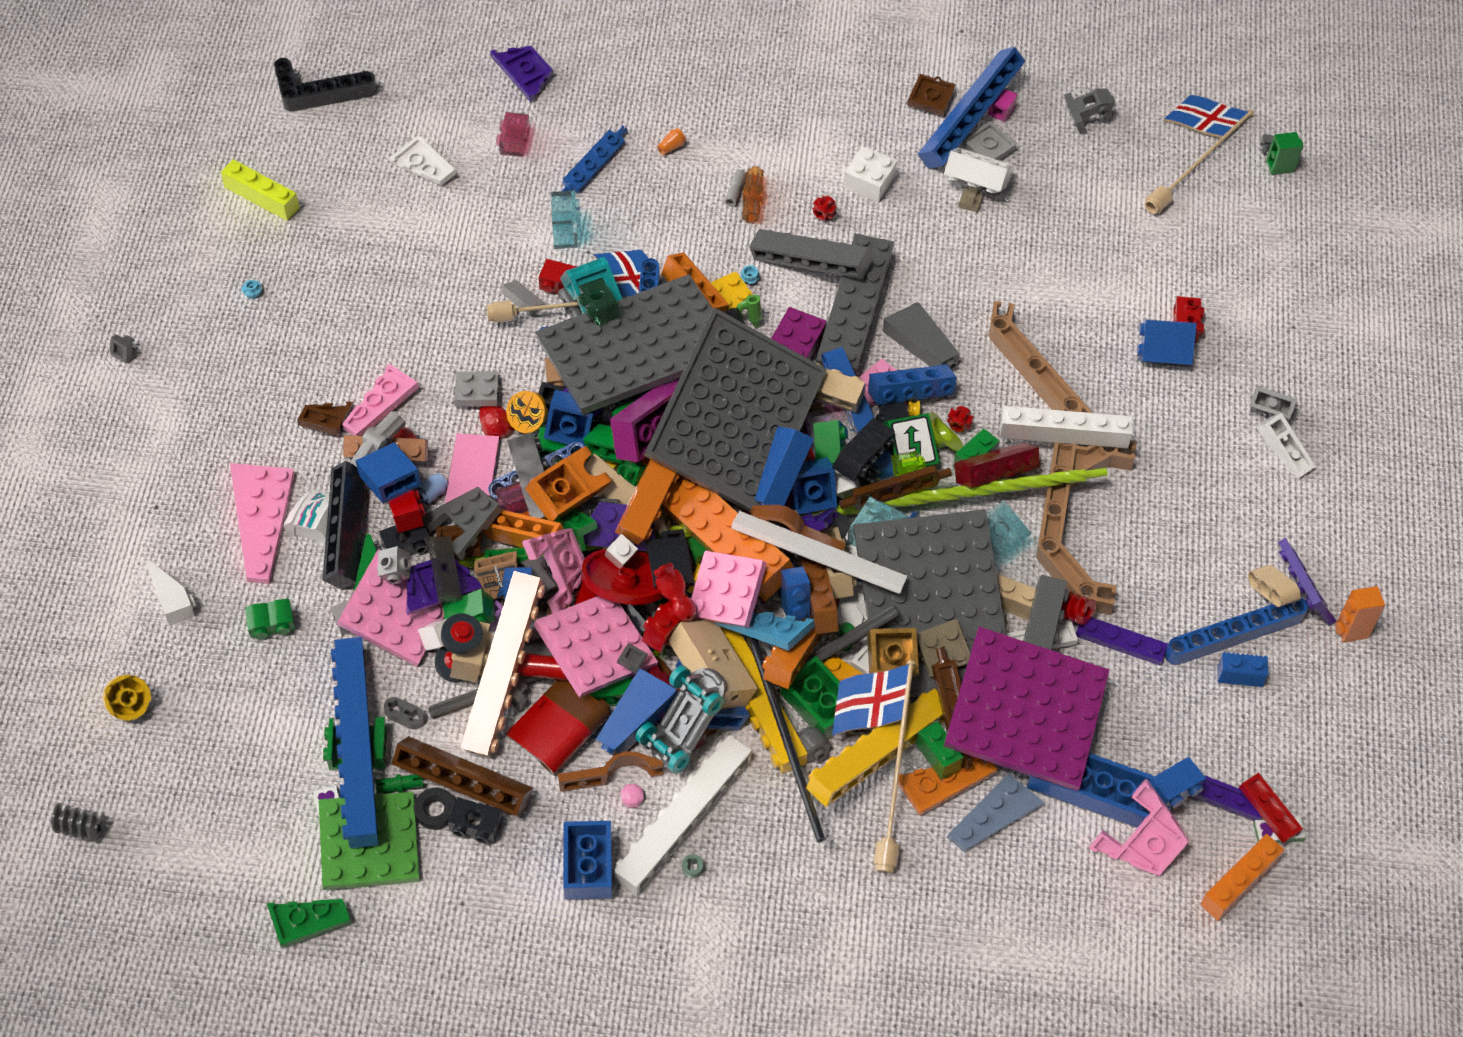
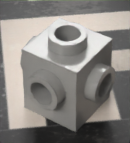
(394, 565)

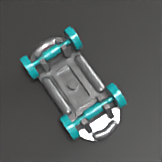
(686, 717)

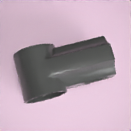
(540, 569)

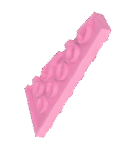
(261, 508)

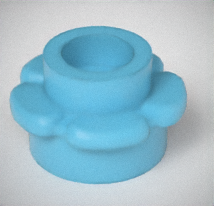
(750, 274)
(250, 292)

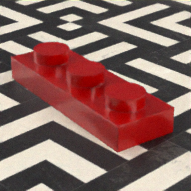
(1270, 807)

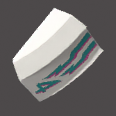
(309, 517)

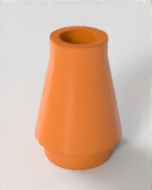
(673, 140)

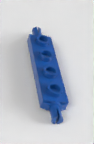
(594, 160)

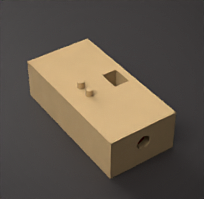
(705, 646)

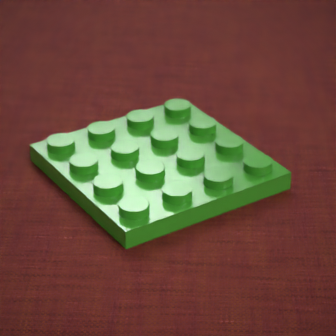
(387, 863)

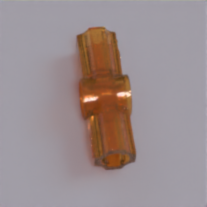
(753, 194)

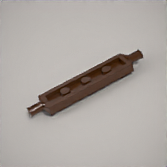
(896, 487)
(948, 688)

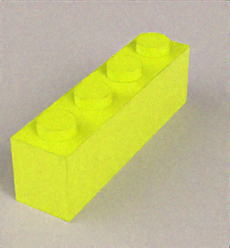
(260, 190)

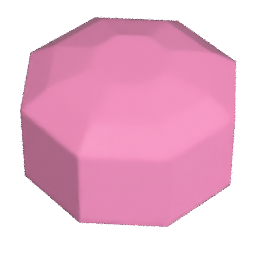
(632, 795)

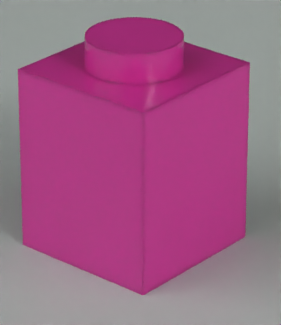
(1003, 105)

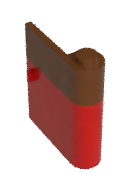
(558, 725)

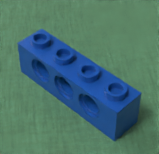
(912, 384)

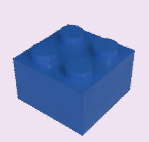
(565, 420)
(814, 487)

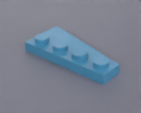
(774, 630)

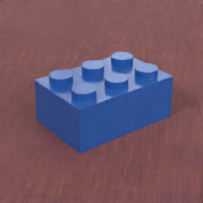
(587, 860)

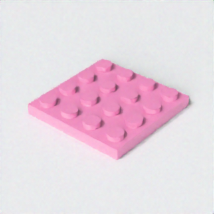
(380, 616)
(589, 642)

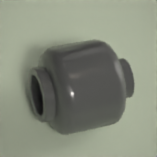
(814, 743)

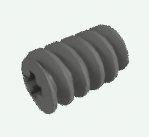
(76, 824)

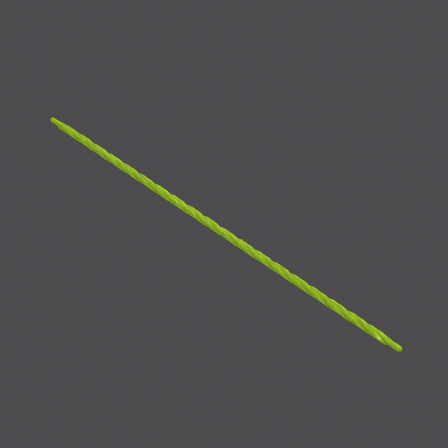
(925, 497)

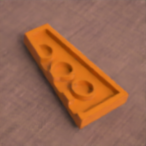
(928, 791)

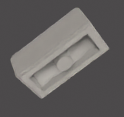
(521, 296)

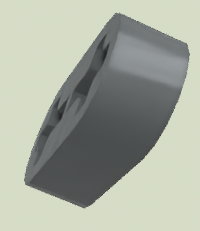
(405, 711)

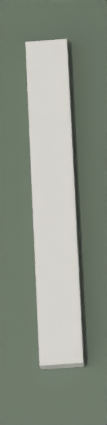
(819, 552)

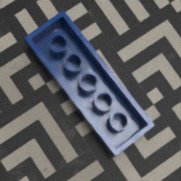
(1104, 790)

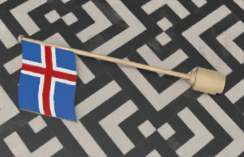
(1204, 117)
(624, 267)
(870, 703)

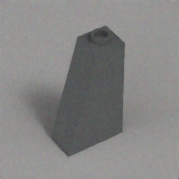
(921, 336)

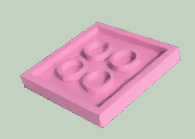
(727, 588)

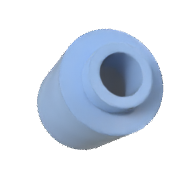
(432, 488)

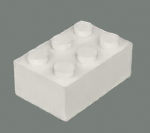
(978, 170)

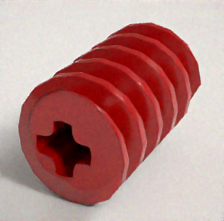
(1078, 608)

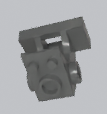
(1080, 113)

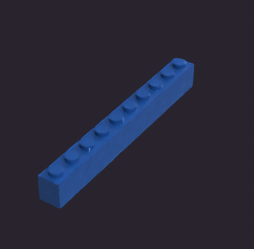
(355, 743)

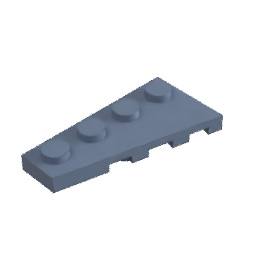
(998, 809)

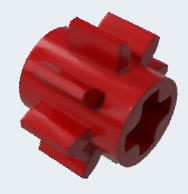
(824, 207)
(960, 419)

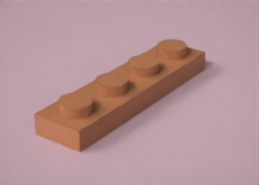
(413, 448)

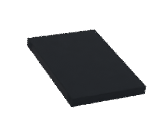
(669, 550)

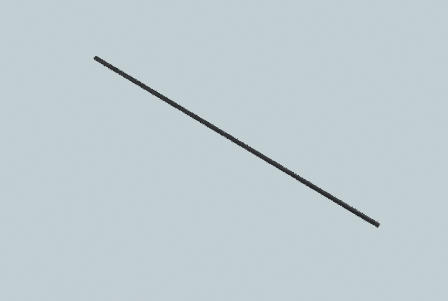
(788, 744)

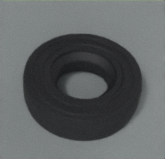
(430, 795)

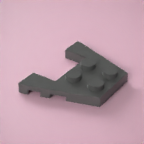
(469, 512)

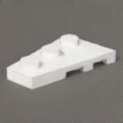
(423, 161)

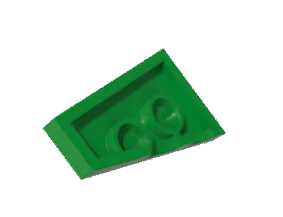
(302, 921)

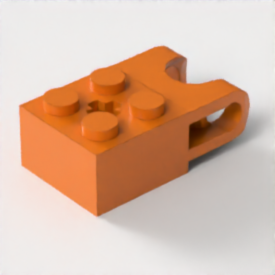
(571, 480)

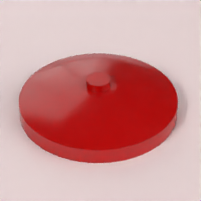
(621, 585)

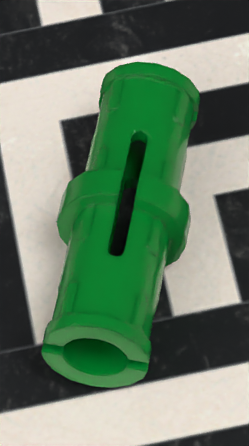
(398, 783)

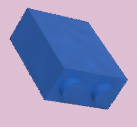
(1166, 341)
(388, 472)

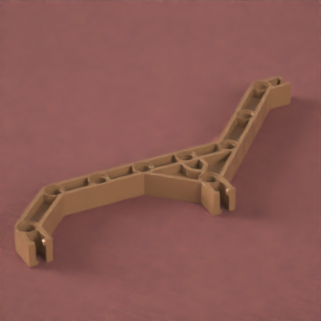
(1065, 457)

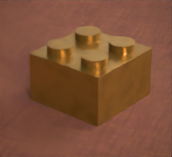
(892, 649)

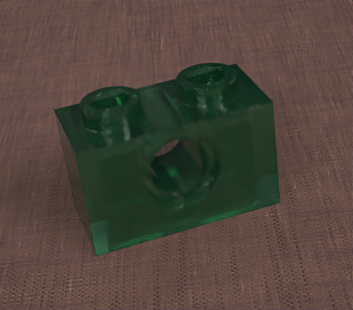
(598, 301)

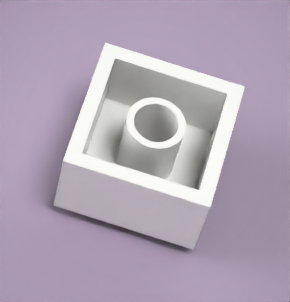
(870, 174)

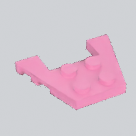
(565, 562)
(1155, 839)

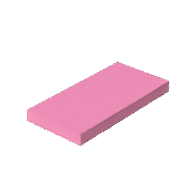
(472, 464)

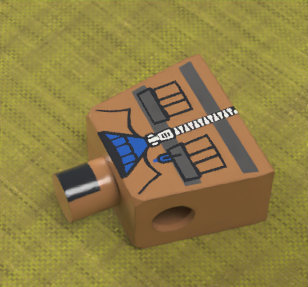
(491, 573)

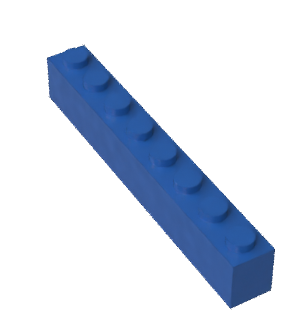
(971, 107)

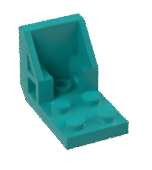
(588, 272)

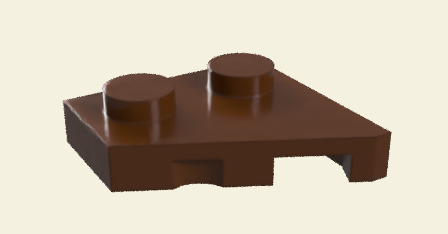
(325, 417)

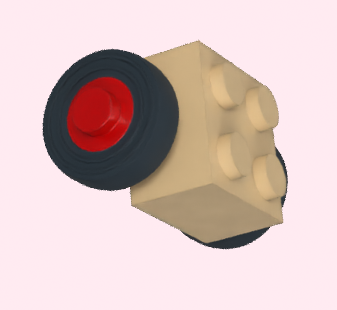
(464, 648)

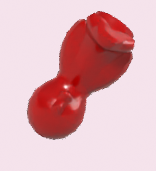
(672, 586)

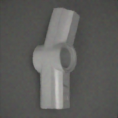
(379, 436)

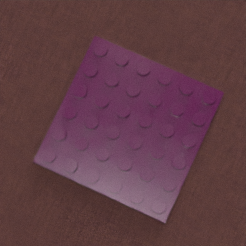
(1027, 708)

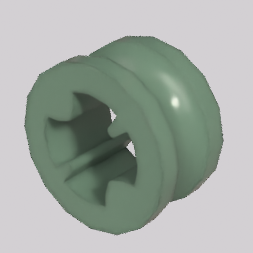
(692, 873)

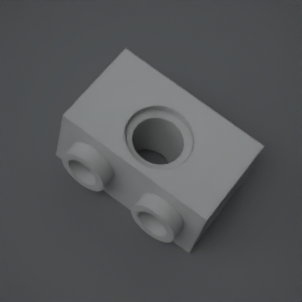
(1273, 402)

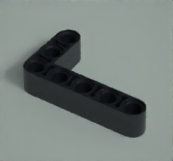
(322, 91)

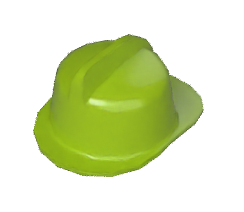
(943, 434)

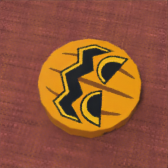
(526, 411)

